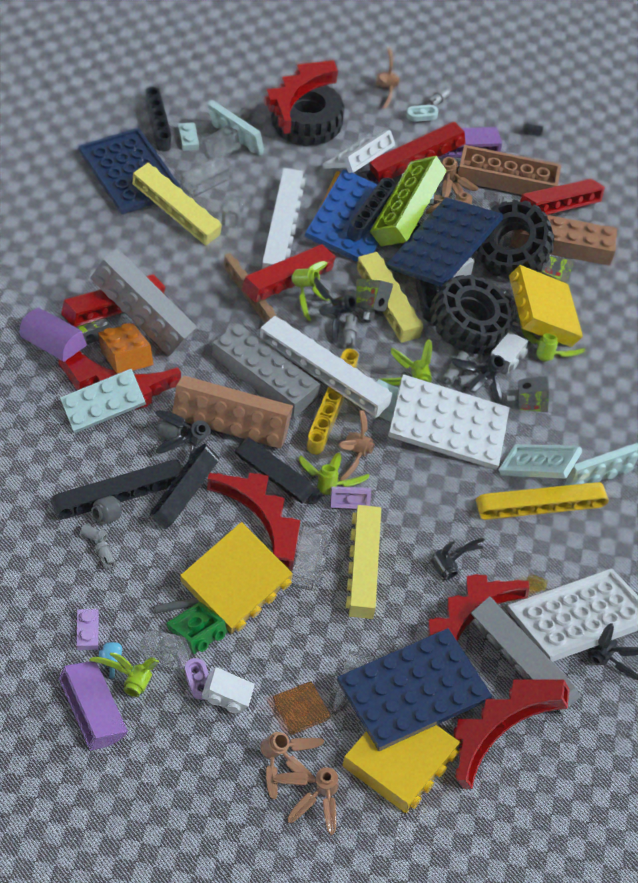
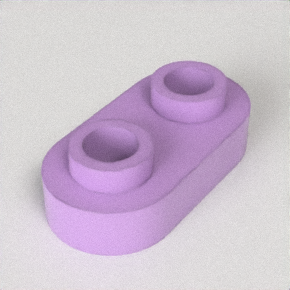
(196, 680)

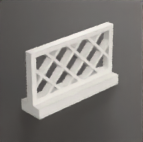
(361, 152)

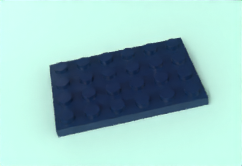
(115, 161)
(444, 241)
(413, 689)

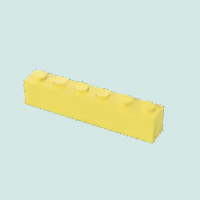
(177, 204)
(398, 311)
(365, 562)

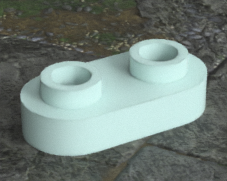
(422, 113)

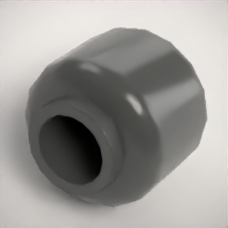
(168, 431)
(106, 510)

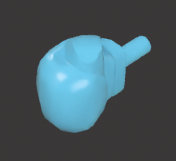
(112, 647)

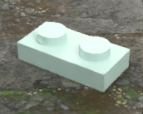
(188, 136)

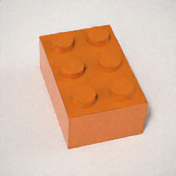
(125, 348)

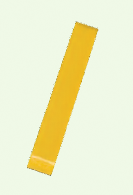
(328, 411)
(541, 500)

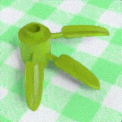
(305, 278)
(548, 345)
(419, 368)
(329, 474)
(138, 675)

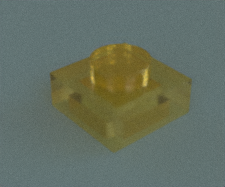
(537, 583)

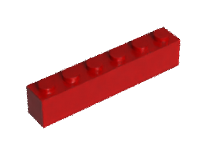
(429, 145)
(566, 196)
(279, 275)
(95, 305)

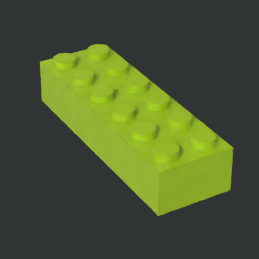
(408, 201)

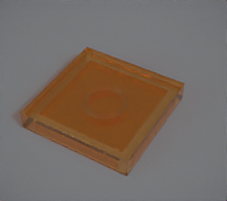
(301, 707)

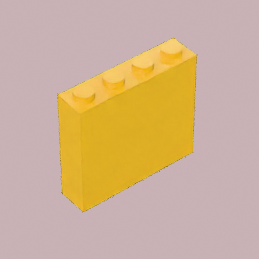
(545, 305)
(237, 577)
(405, 768)

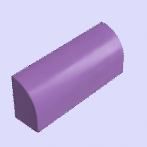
(482, 137)
(51, 334)
(92, 704)

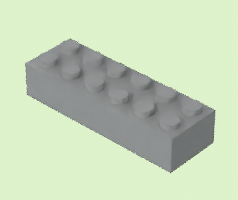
(143, 301)
(265, 369)
(517, 646)

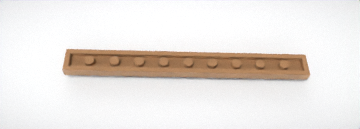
(261, 307)

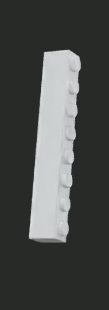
(284, 217)
(326, 366)

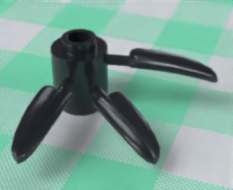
(337, 306)
(489, 370)
(196, 432)
(445, 562)
(604, 651)

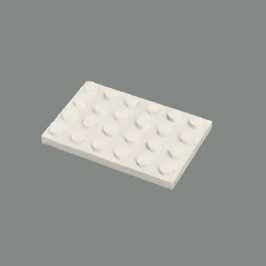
(449, 422)
(577, 613)

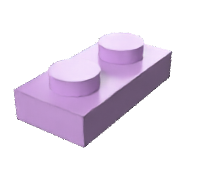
(349, 497)
(87, 629)

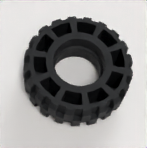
(321, 122)
(532, 254)
(458, 327)

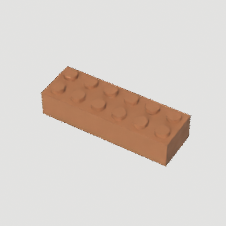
(507, 171)
(577, 240)
(233, 411)

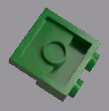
(198, 626)

